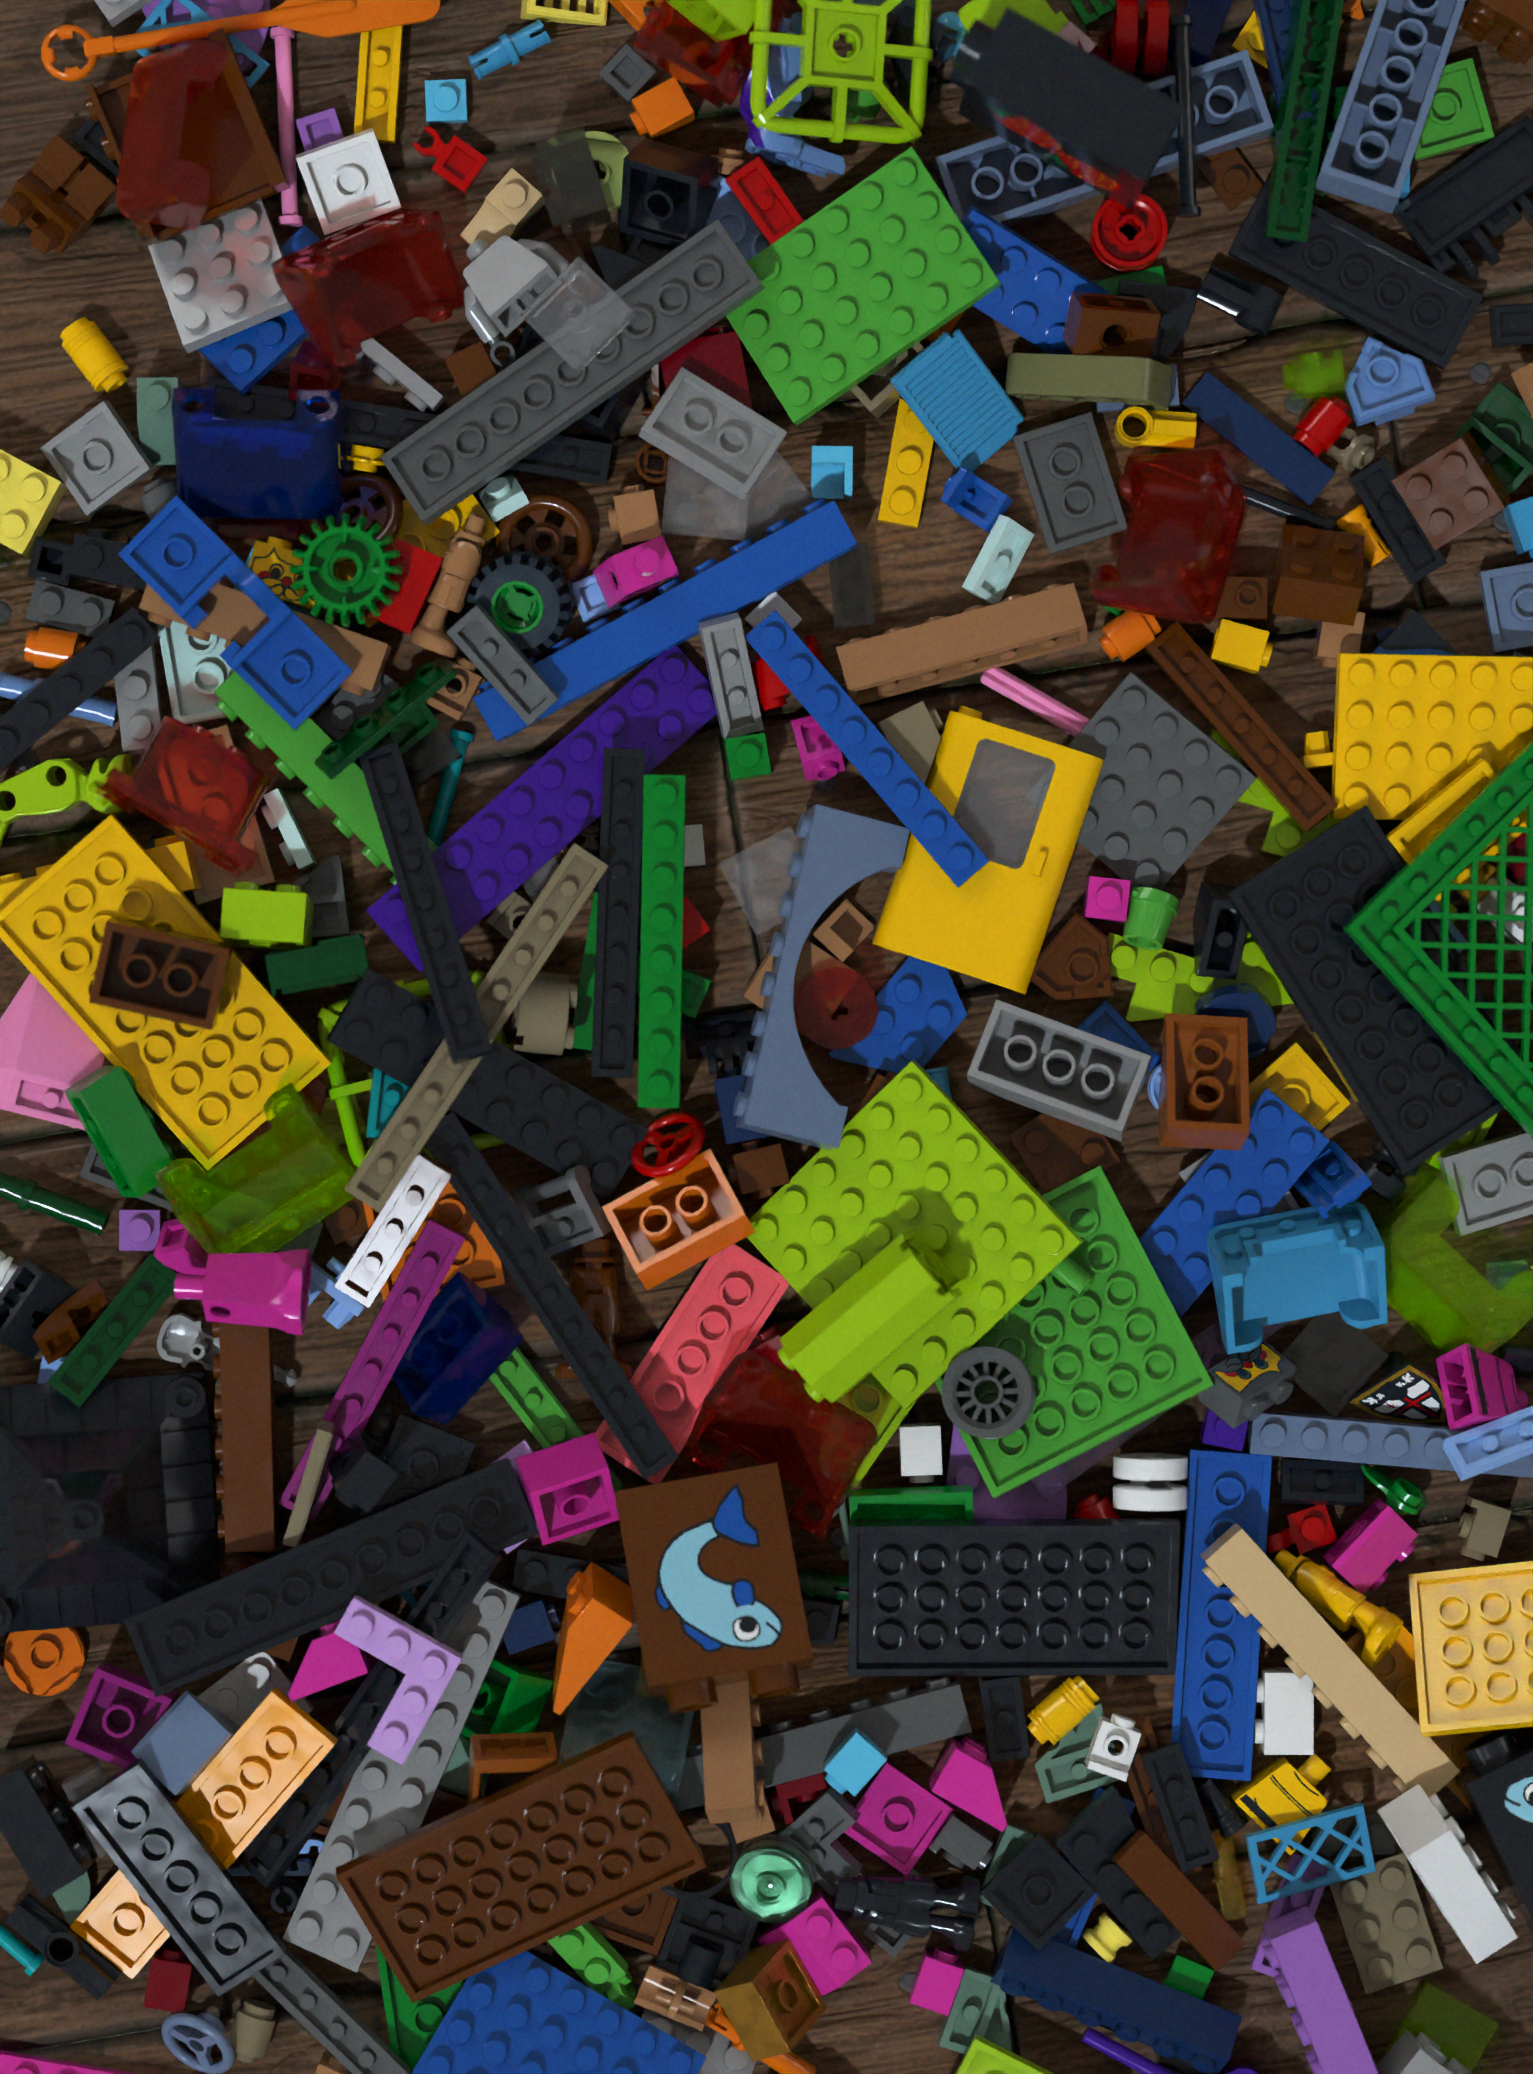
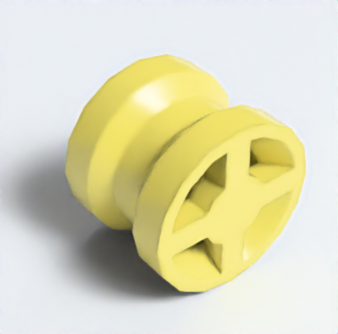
(1107, 1937)

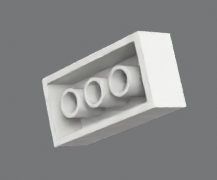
(1450, 1872)

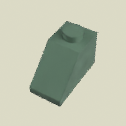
(155, 418)

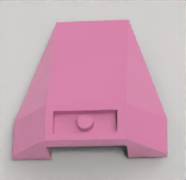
(42, 1056)

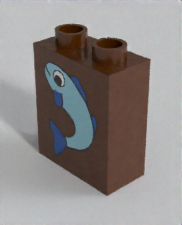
(715, 1586)

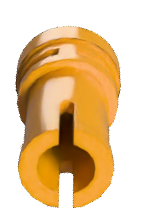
(1358, 523)

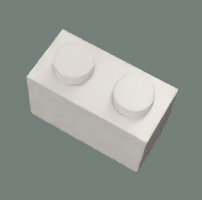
(1285, 1713)

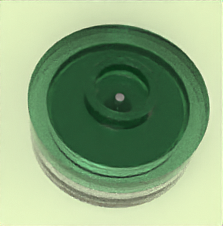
(773, 1878)

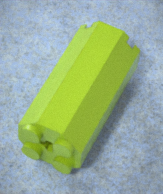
(868, 1318)

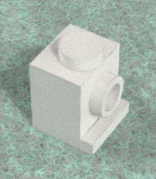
(1108, 1763)

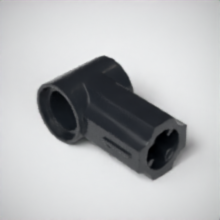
(1250, 304)

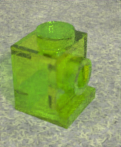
(1315, 376)

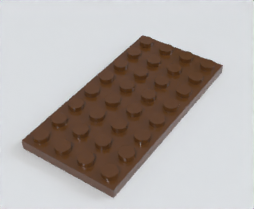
(521, 1866)

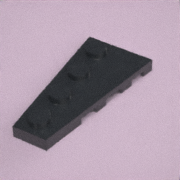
(1089, 1845)

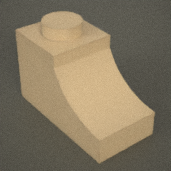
(504, 210)

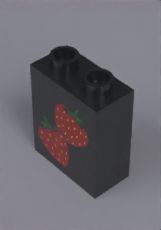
(1064, 105)

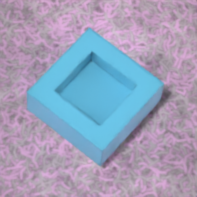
(446, 101)

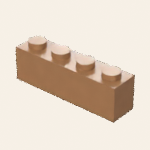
(732, 1756)

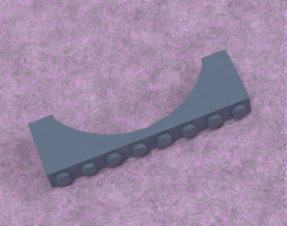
(781, 1088)

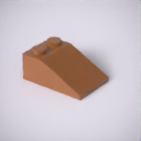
(1204, 1082)

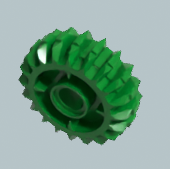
(332, 548)

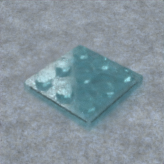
(611, 1707)

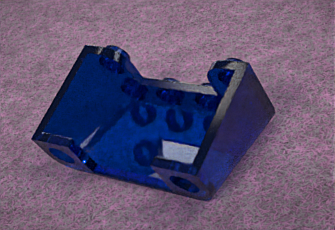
(260, 464)

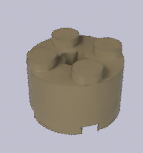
(543, 1015)

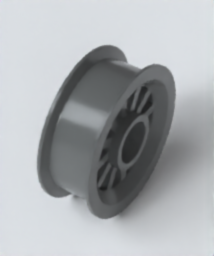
(951, 1394)

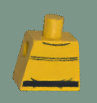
(1284, 1794)

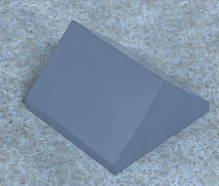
(184, 1742)

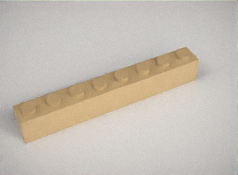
(1327, 1661)

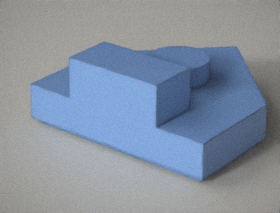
(1386, 384)

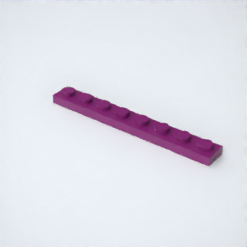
(382, 1349)

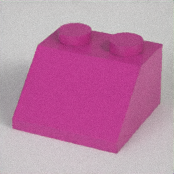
(568, 1488)
(1371, 1546)
(329, 1663)
(967, 1780)
(823, 1942)

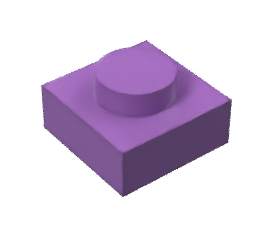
(319, 129)
(139, 1229)

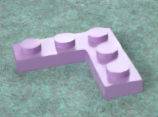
(422, 1658)

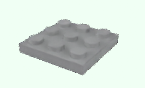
(221, 276)

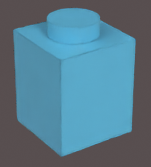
(853, 1762)

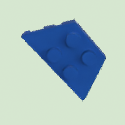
(913, 1019)

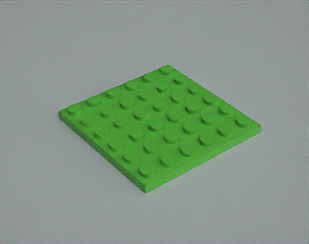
(1094, 1358)

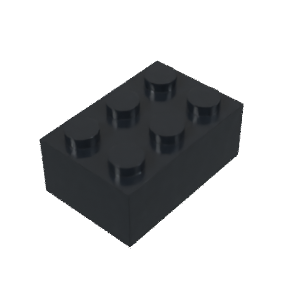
(42, 1828)

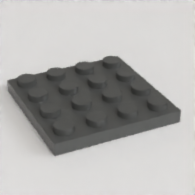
(1157, 786)

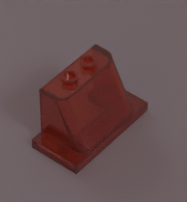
(194, 791)

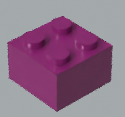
(116, 1714)

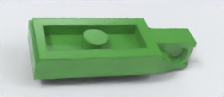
(597, 1963)

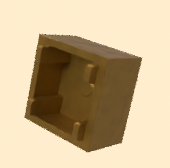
(770, 2000)

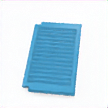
(958, 401)

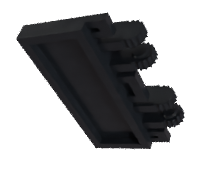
(1471, 196)

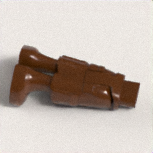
(596, 1290)

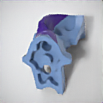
(783, 148)

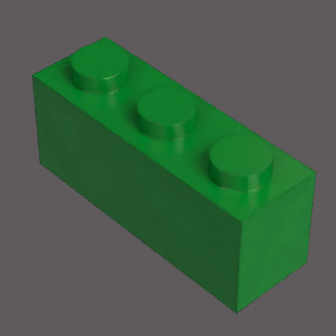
(120, 1129)

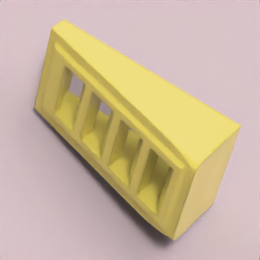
(563, 15)

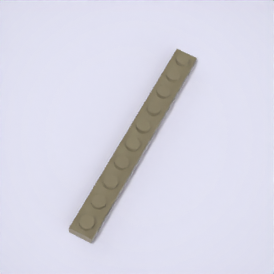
(497, 998)

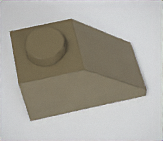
(914, 736)

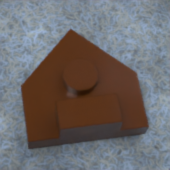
(1075, 963)

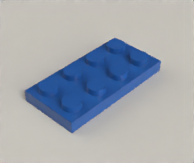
(1033, 286)
(257, 350)

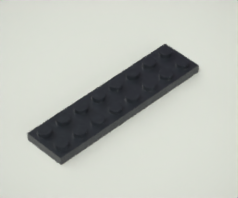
(502, 1095)

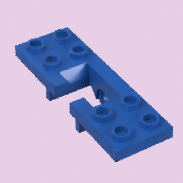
(284, 659)

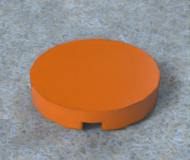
(56, 1649)

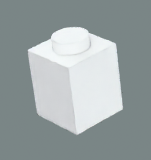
(920, 1451)

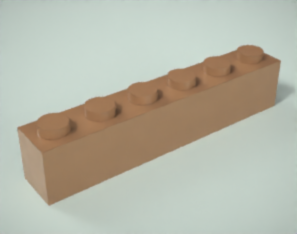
(239, 620)
(962, 643)

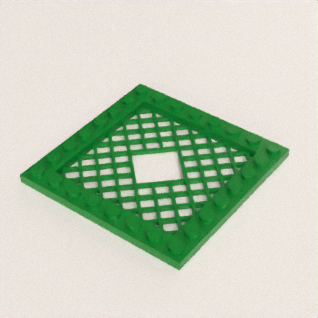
(1382, 937)

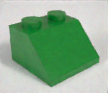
(508, 1700)

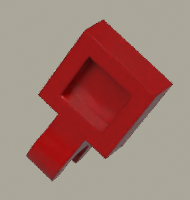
(1305, 1528)

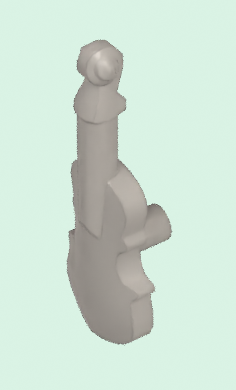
(187, 1341)

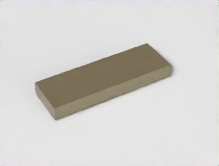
(309, 1483)

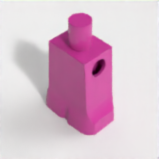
(253, 1289)

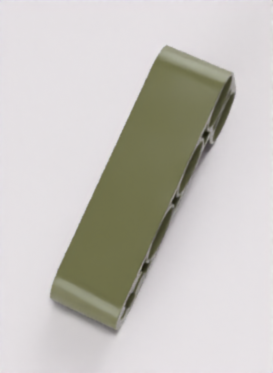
(1089, 379)

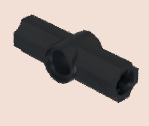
(43, 1926)

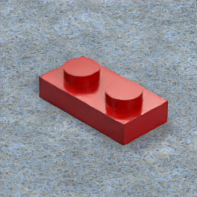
(764, 200)

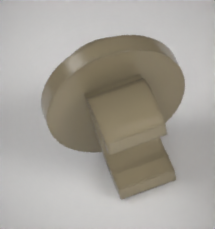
(1358, 454)

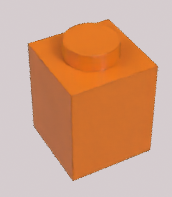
(661, 110)

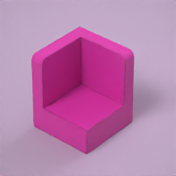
(180, 1250)

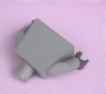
(504, 283)

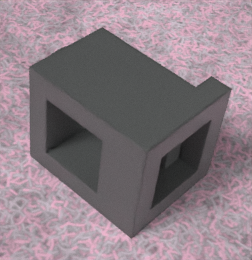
(963, 1843)

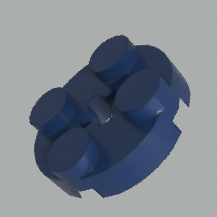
(1244, 1002)

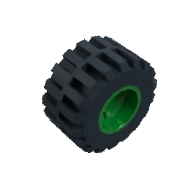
(525, 598)

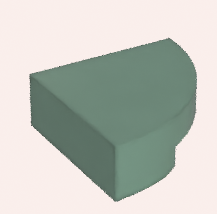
(74, 1897)

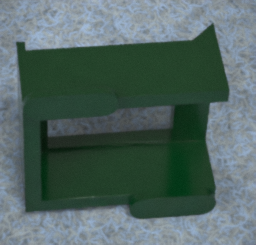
(315, 967)

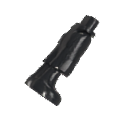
(906, 1905)

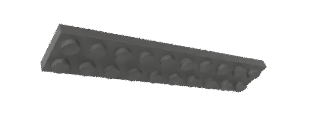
(545, 395)

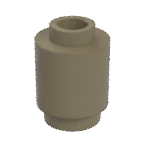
(252, 2030)

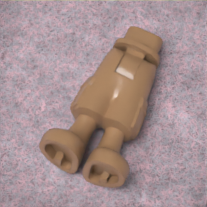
(452, 587)

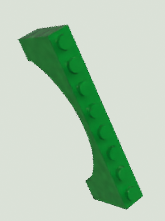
(661, 941)

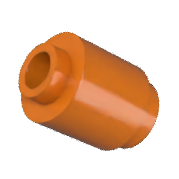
(1128, 634)
(51, 647)

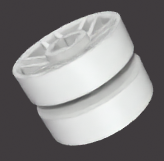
(1150, 1481)

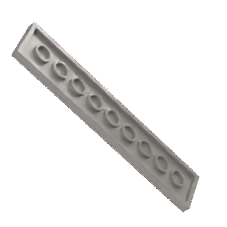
(394, 1798)

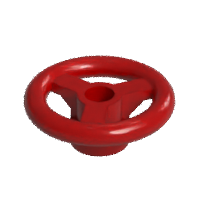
(674, 1149)

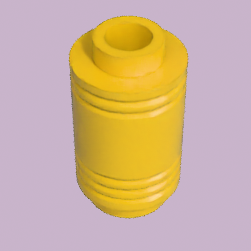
(94, 355)
(1062, 1710)

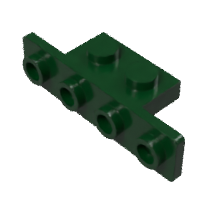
(399, 719)

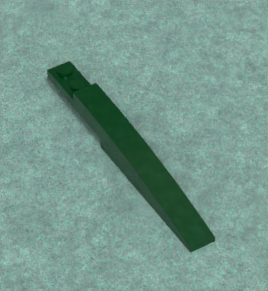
(1298, 142)

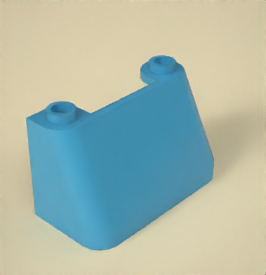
(1296, 1269)

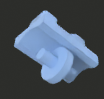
(344, 1306)

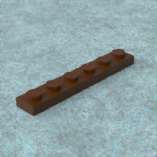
(1241, 727)

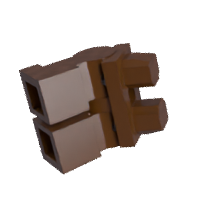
(49, 212)

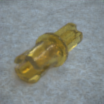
(1228, 1880)

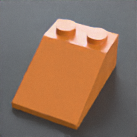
(592, 1625)

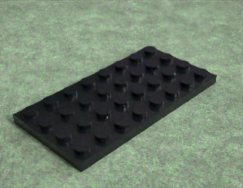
(1379, 1044)
(1013, 1597)

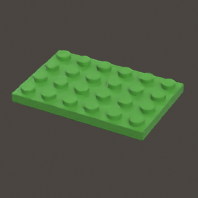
(859, 286)

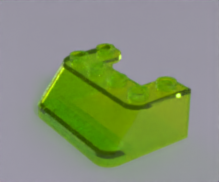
(267, 1187)
(1438, 1287)

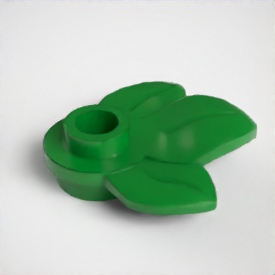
(1401, 1494)

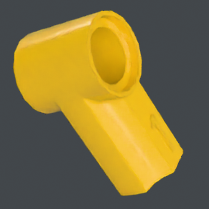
(1161, 428)

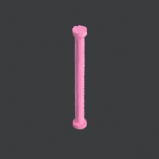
(286, 125)

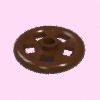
(370, 488)
(574, 525)

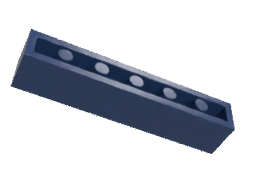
(1118, 2001)

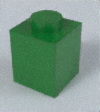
(747, 757)

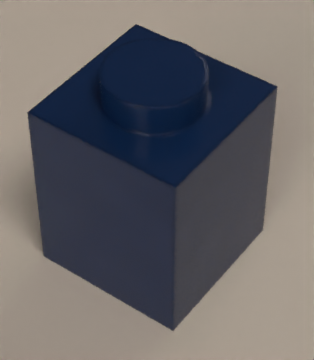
(531, 1625)

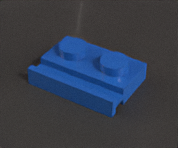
(1331, 1180)

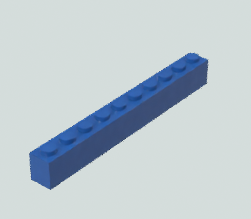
(673, 616)

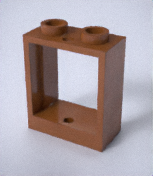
(507, 1754)

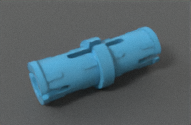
(509, 49)

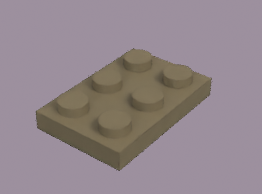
(1386, 1924)

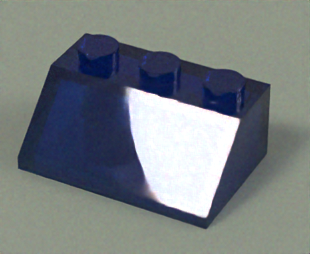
(455, 1350)

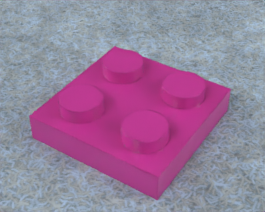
(898, 1818)

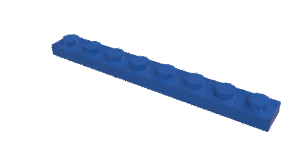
(866, 748)

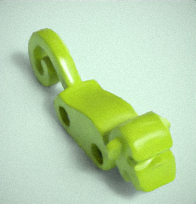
(41, 793)

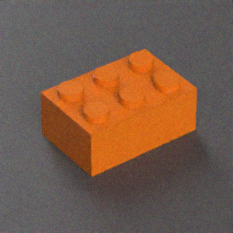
(678, 1220)

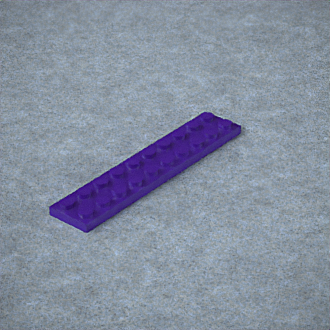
(556, 797)

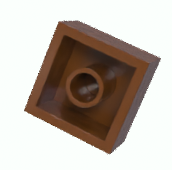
(1451, 490)
(1318, 574)

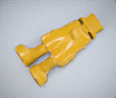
(1342, 1605)

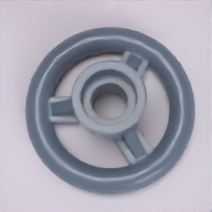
(200, 2035)

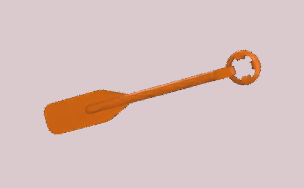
(311, 17)

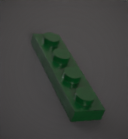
(113, 1331)

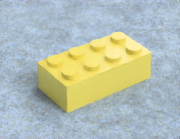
(26, 503)

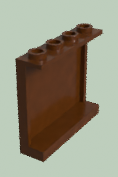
(219, 134)

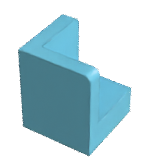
(832, 472)

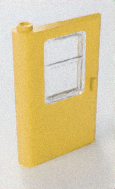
(1025, 813)

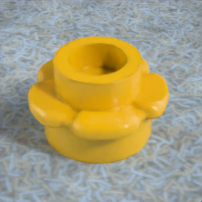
(366, 458)

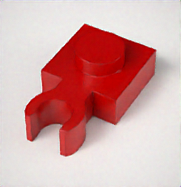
(455, 162)

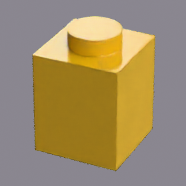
(1240, 646)

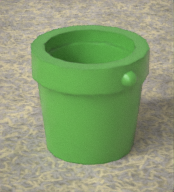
(1149, 917)

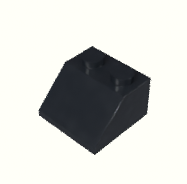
(667, 192)

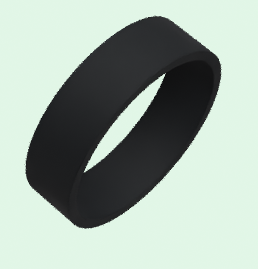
(695, 1896)

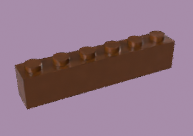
(246, 1437)

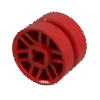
(1140, 36)
(1114, 249)

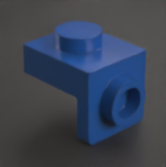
(974, 499)

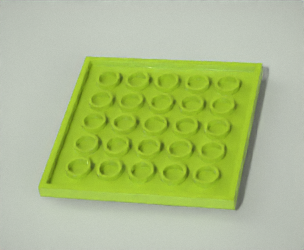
(924, 1170)

